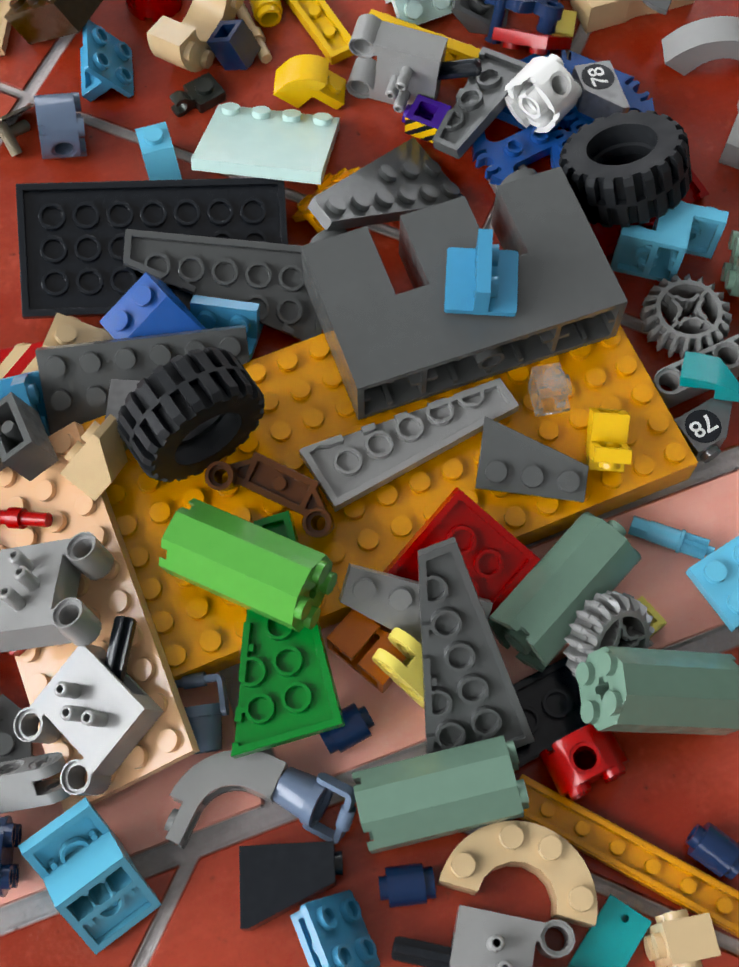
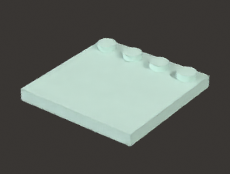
(267, 143)

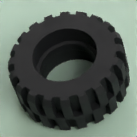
(628, 167)
(190, 414)

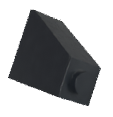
(283, 877)

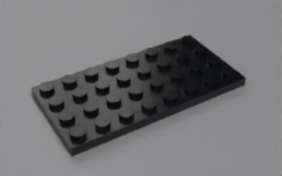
(76, 233)

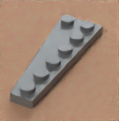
(382, 452)

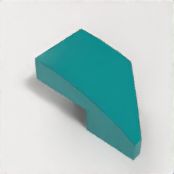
(709, 373)

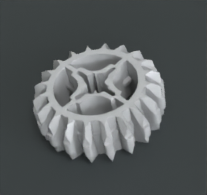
(678, 300)
(608, 621)

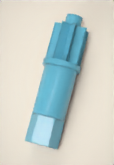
(670, 537)

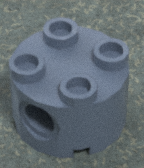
(60, 125)

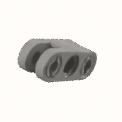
(23, 785)

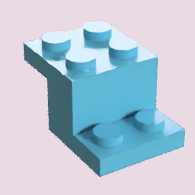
(660, 251)
(718, 581)
(89, 875)

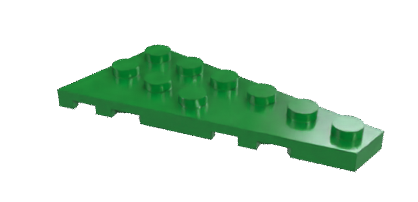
(282, 677)

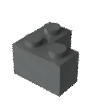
(23, 439)

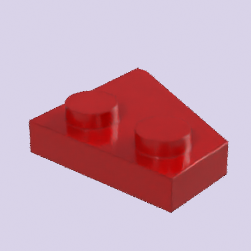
(536, 41)

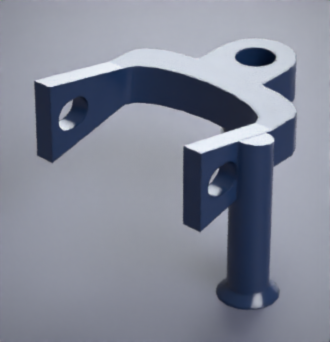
(548, 10)

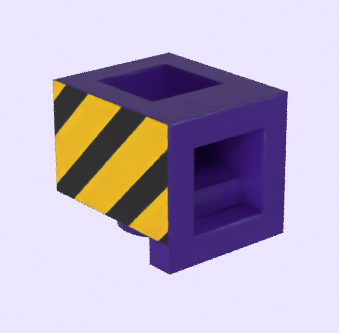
(424, 117)

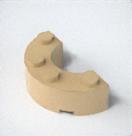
(186, 41)
(535, 850)

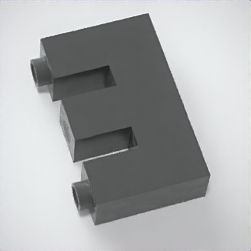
(404, 343)

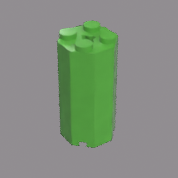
(247, 565)

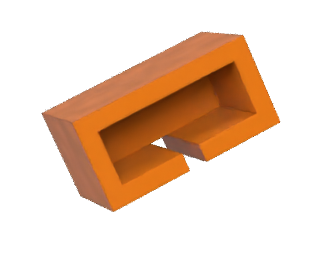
(356, 642)

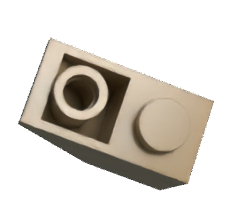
(97, 461)

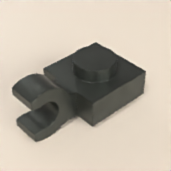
(199, 93)

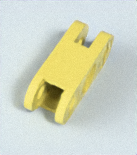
(406, 674)

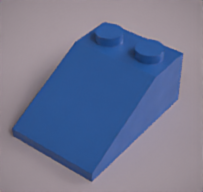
(149, 310)

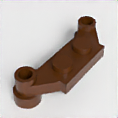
(277, 484)

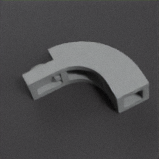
(701, 42)
(215, 776)

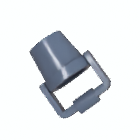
(206, 718)
(309, 797)

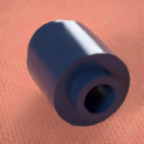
(355, 730)
(714, 850)
(407, 885)

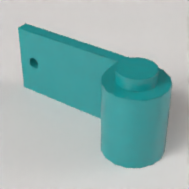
(613, 937)

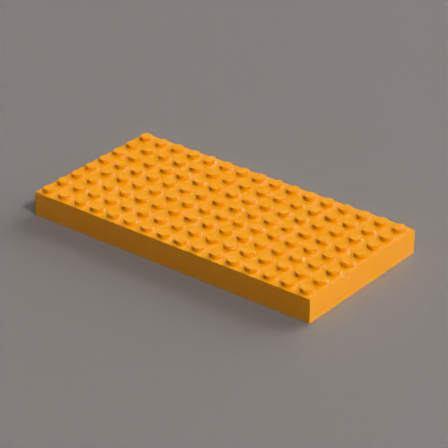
(310, 404)

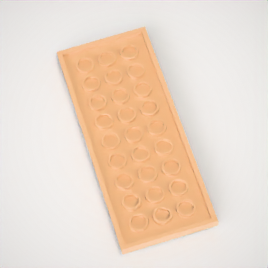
(111, 596)

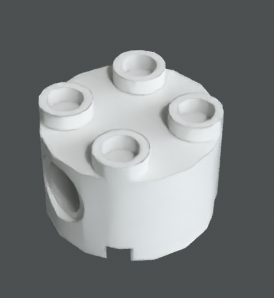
(542, 93)

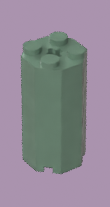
(583, 562)
(659, 691)
(439, 794)

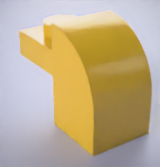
(306, 78)
(608, 440)

